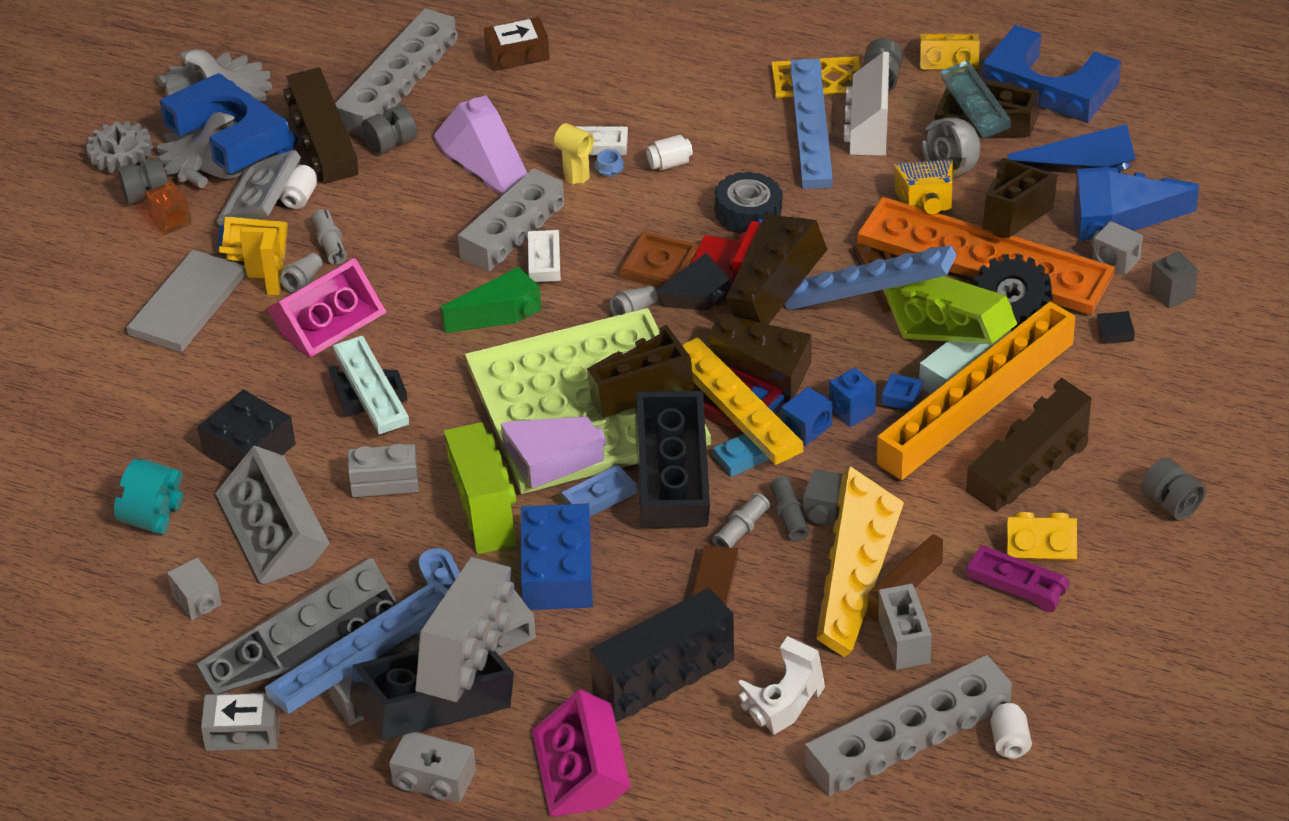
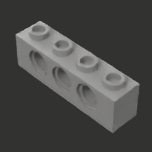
(510, 218)

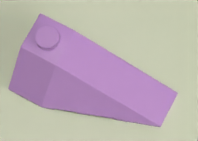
(481, 144)

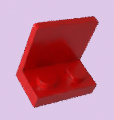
(728, 253)

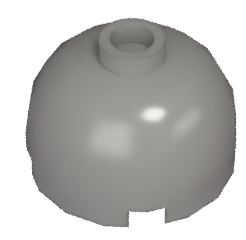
(953, 141)

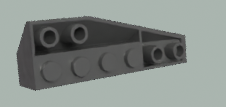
(300, 629)

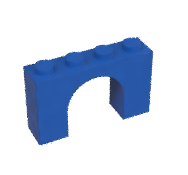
(1071, 95)
(251, 139)

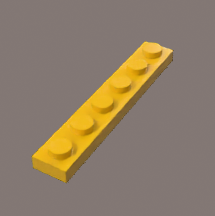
(741, 404)

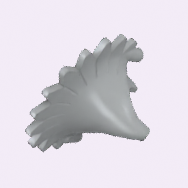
(201, 65)
(193, 152)

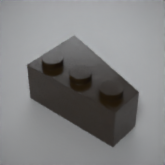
(1018, 102)
(1017, 198)
(763, 351)
(649, 367)

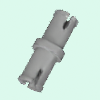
(329, 236)
(741, 521)

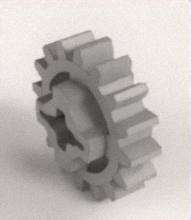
(119, 145)

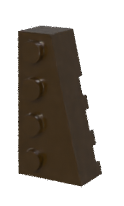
(320, 126)
(775, 266)
(1032, 447)

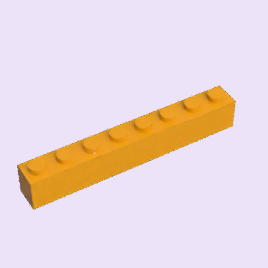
(975, 390)

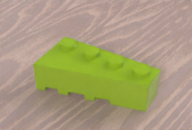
(950, 311)
(482, 486)

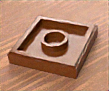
(657, 259)

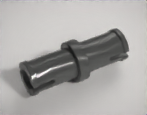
(789, 508)

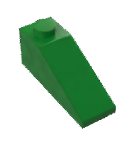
(493, 303)

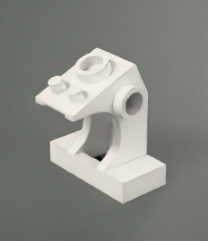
(801, 682)

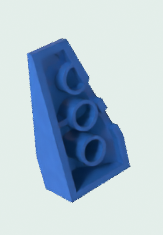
(1093, 150)
(1128, 200)

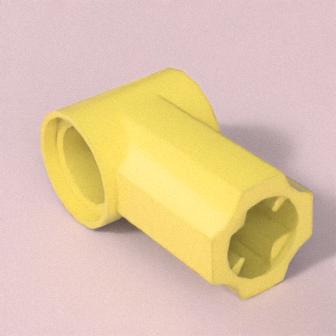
(575, 148)

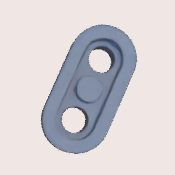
(442, 563)

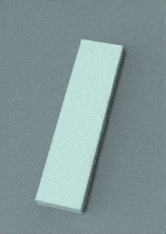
(371, 385)

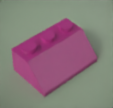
(327, 309)
(580, 756)

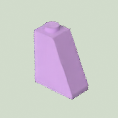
(552, 447)

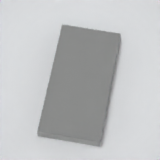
(186, 300)

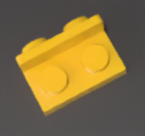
(947, 50)

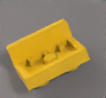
(231, 237)
(1042, 538)

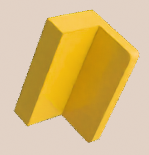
(263, 256)

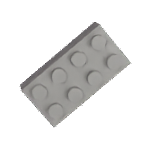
(464, 629)

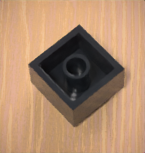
(240, 426)

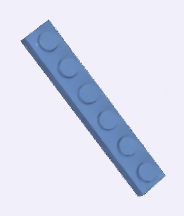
(811, 124)
(873, 277)
(359, 646)

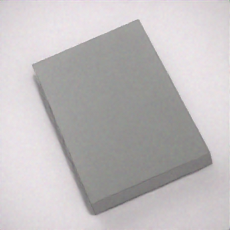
(260, 187)

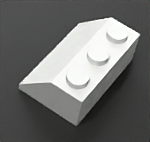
(868, 108)

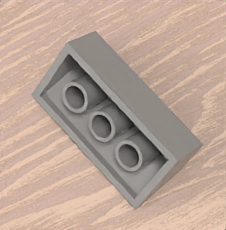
(271, 516)

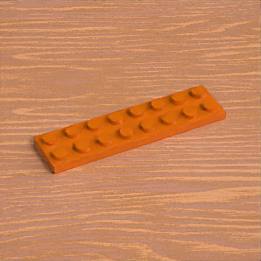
(910, 229)

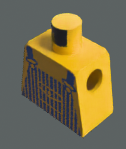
(925, 184)

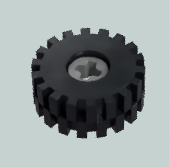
(1029, 281)

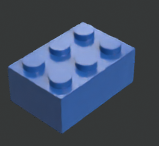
(556, 556)

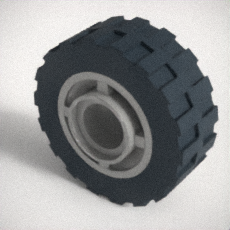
(746, 199)

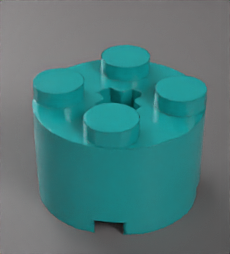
(149, 495)

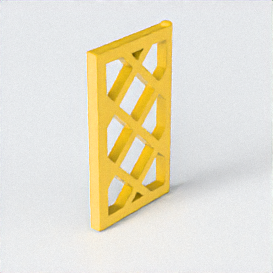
(830, 64)

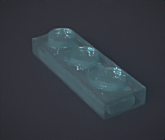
(975, 99)

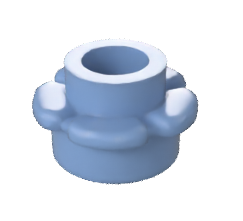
(609, 163)

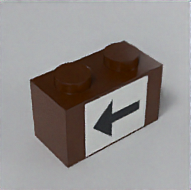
(516, 43)

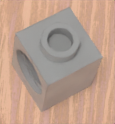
(1117, 247)
(194, 588)

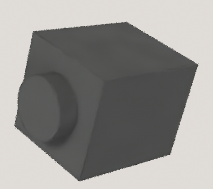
(1173, 279)
(822, 497)

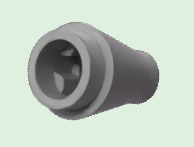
(300, 272)
(632, 300)

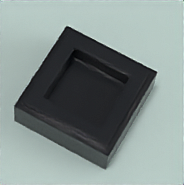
(1115, 327)

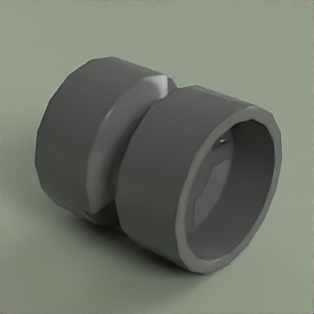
(895, 51)
(389, 129)
(138, 180)
(1173, 488)

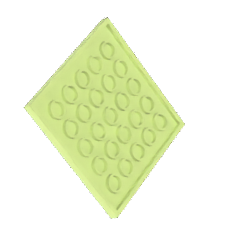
(550, 381)

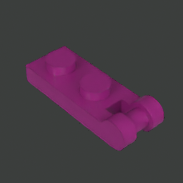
(1017, 577)

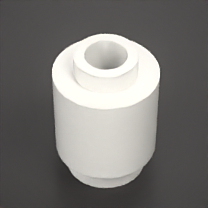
(669, 152)
(299, 187)
(1010, 731)

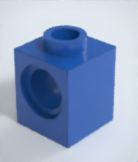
(852, 396)
(807, 415)

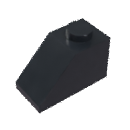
(696, 286)

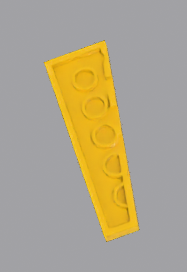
(860, 546)

